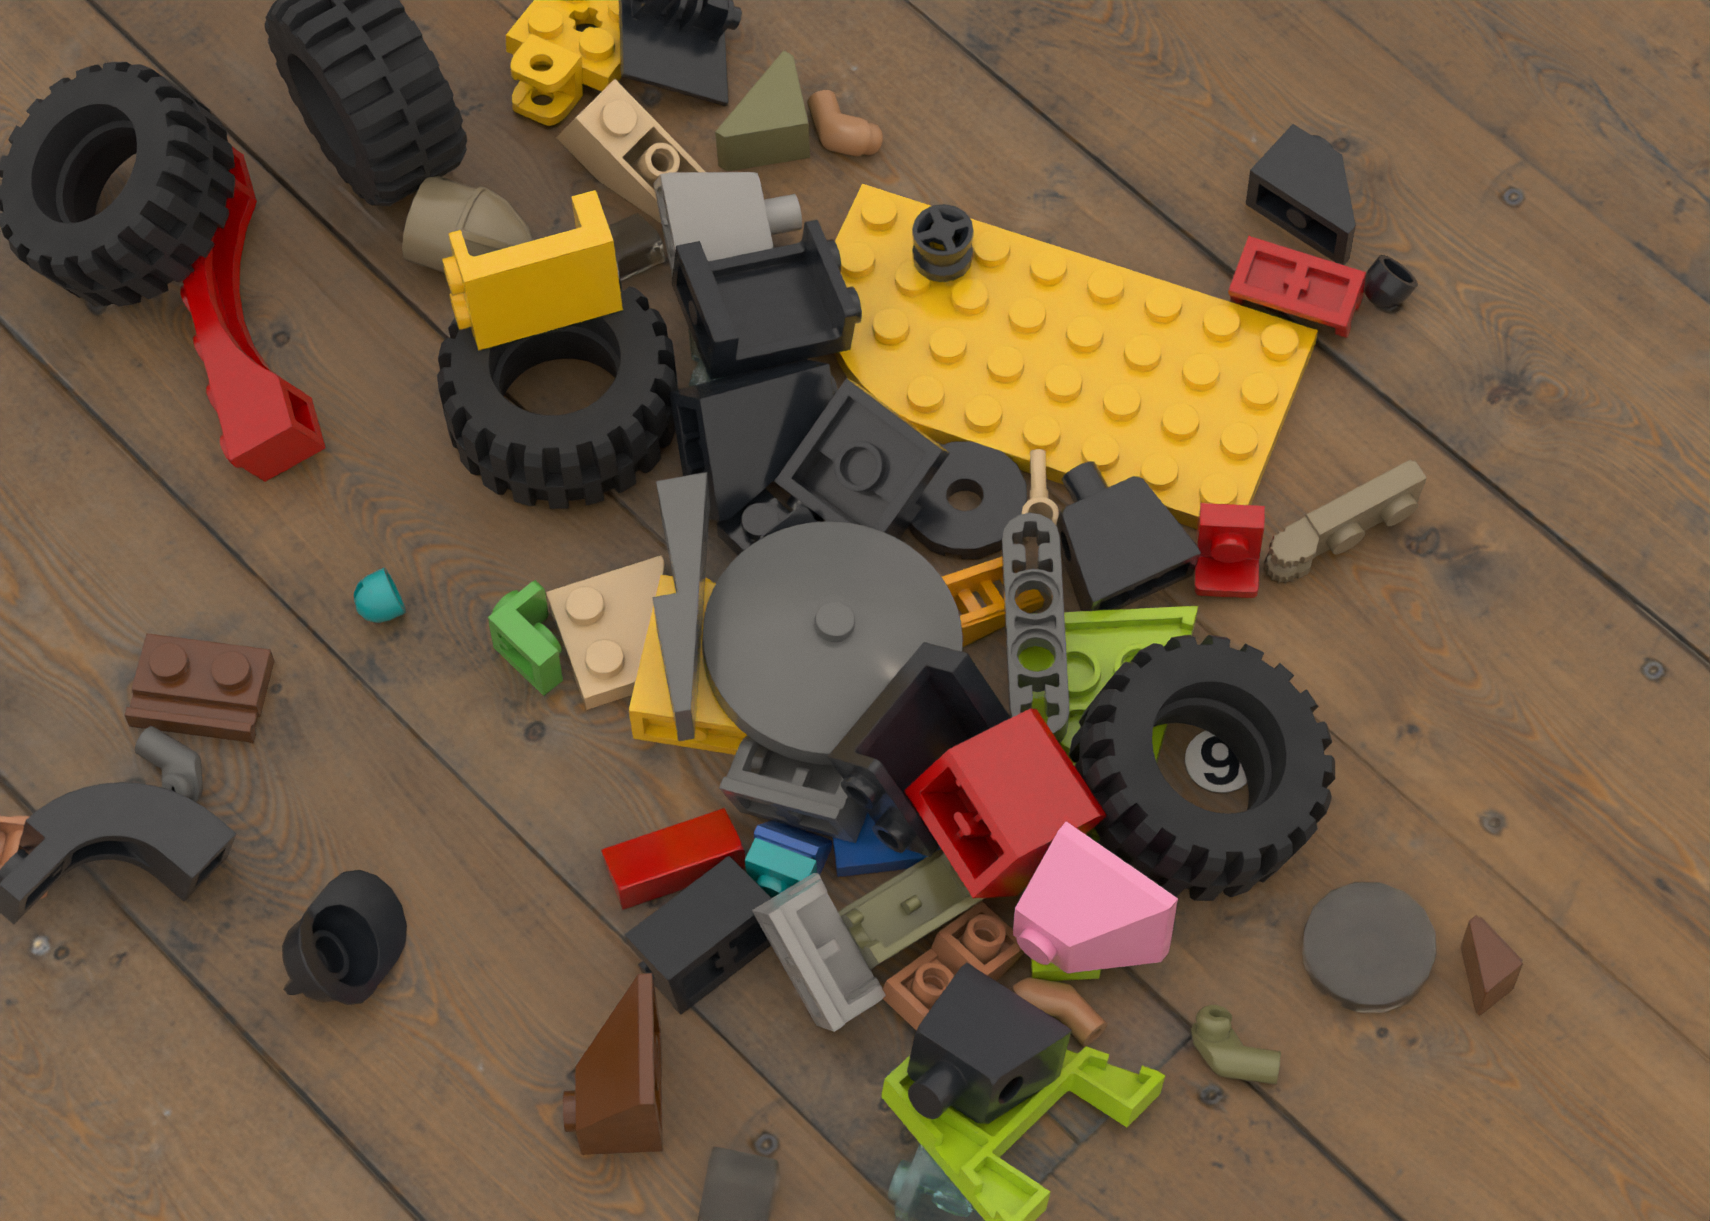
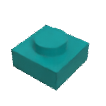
(776, 867)

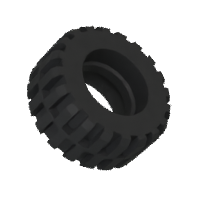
(368, 93)
(160, 215)
(571, 452)
(1250, 711)

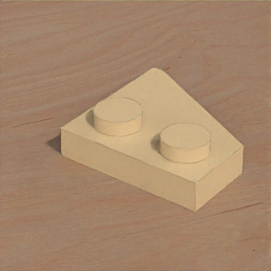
(606, 627)

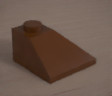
(621, 1080)

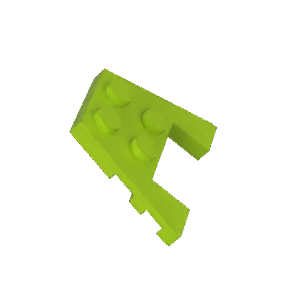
(972, 1151)

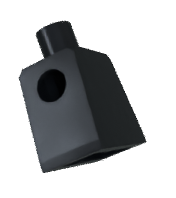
(1120, 541)
(982, 1050)

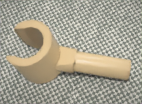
(1039, 498)

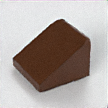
(1489, 964)

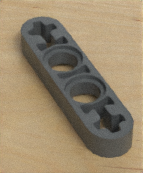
(1039, 629)

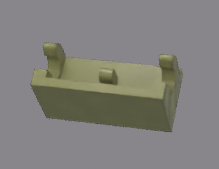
(906, 908)

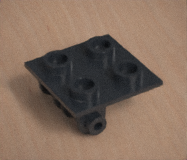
(678, 45)

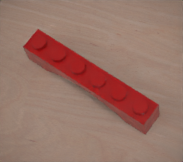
(261, 415)

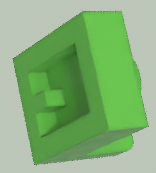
(524, 640)

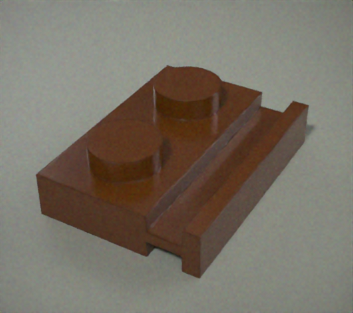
(199, 687)

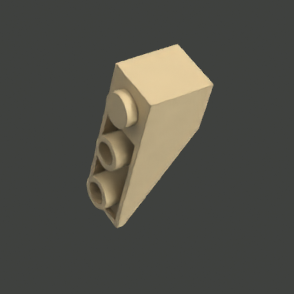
(625, 147)

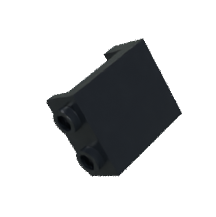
(766, 304)
(917, 717)

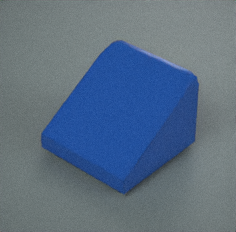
(796, 840)

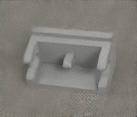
(819, 953)

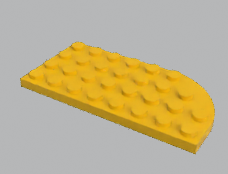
(1069, 359)

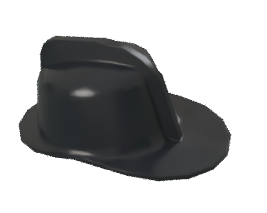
(345, 940)

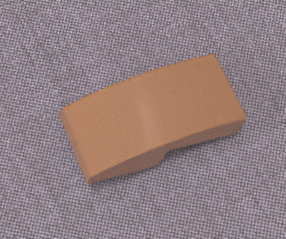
(973, 938)

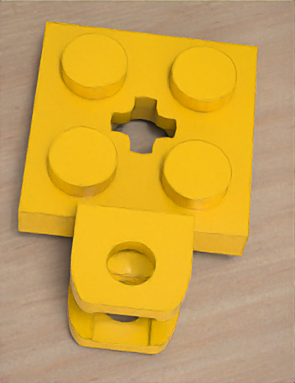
(558, 59)

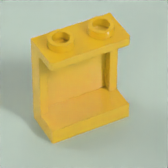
(536, 282)
(651, 704)

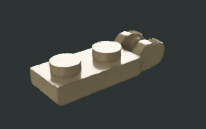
(1343, 521)

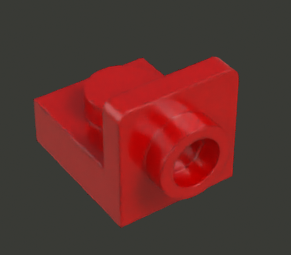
(1229, 549)

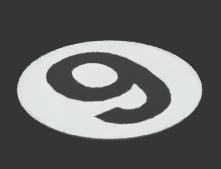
(1213, 764)

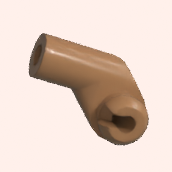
(840, 131)
(1065, 1004)

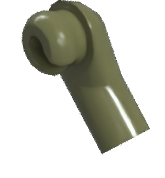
(1225, 1051)

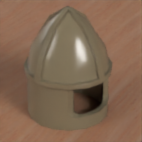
(449, 206)

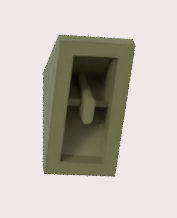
(767, 123)

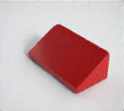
(671, 857)

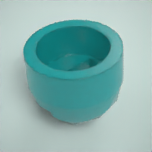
(378, 597)

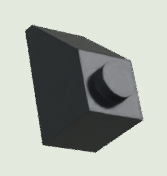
(1305, 192)

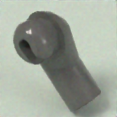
(178, 763)

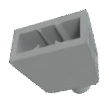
(722, 213)

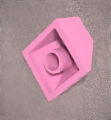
(1092, 909)

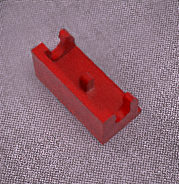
(1298, 284)

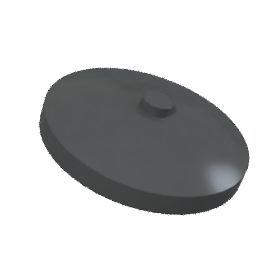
(817, 629)

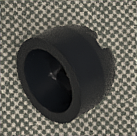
(1388, 282)

